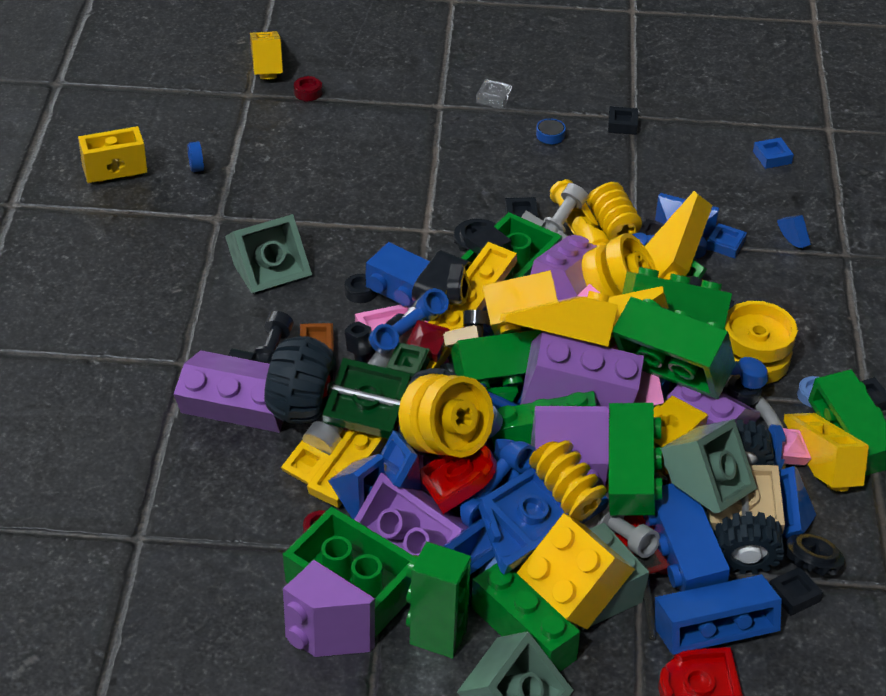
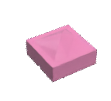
(794, 449)

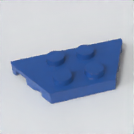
(520, 517)

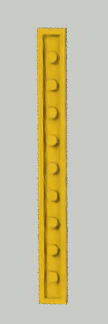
(489, 267)

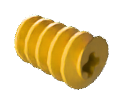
(614, 210)
(568, 478)

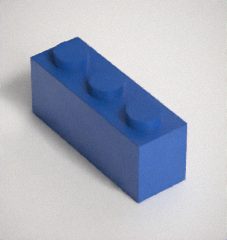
(687, 541)
(717, 614)

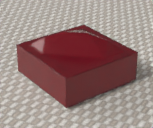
(430, 337)

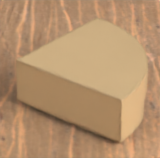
(453, 336)

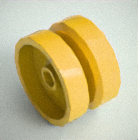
(608, 264)
(763, 333)
(446, 415)

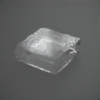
(493, 93)

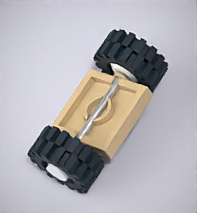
(754, 525)

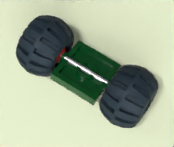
(360, 399)

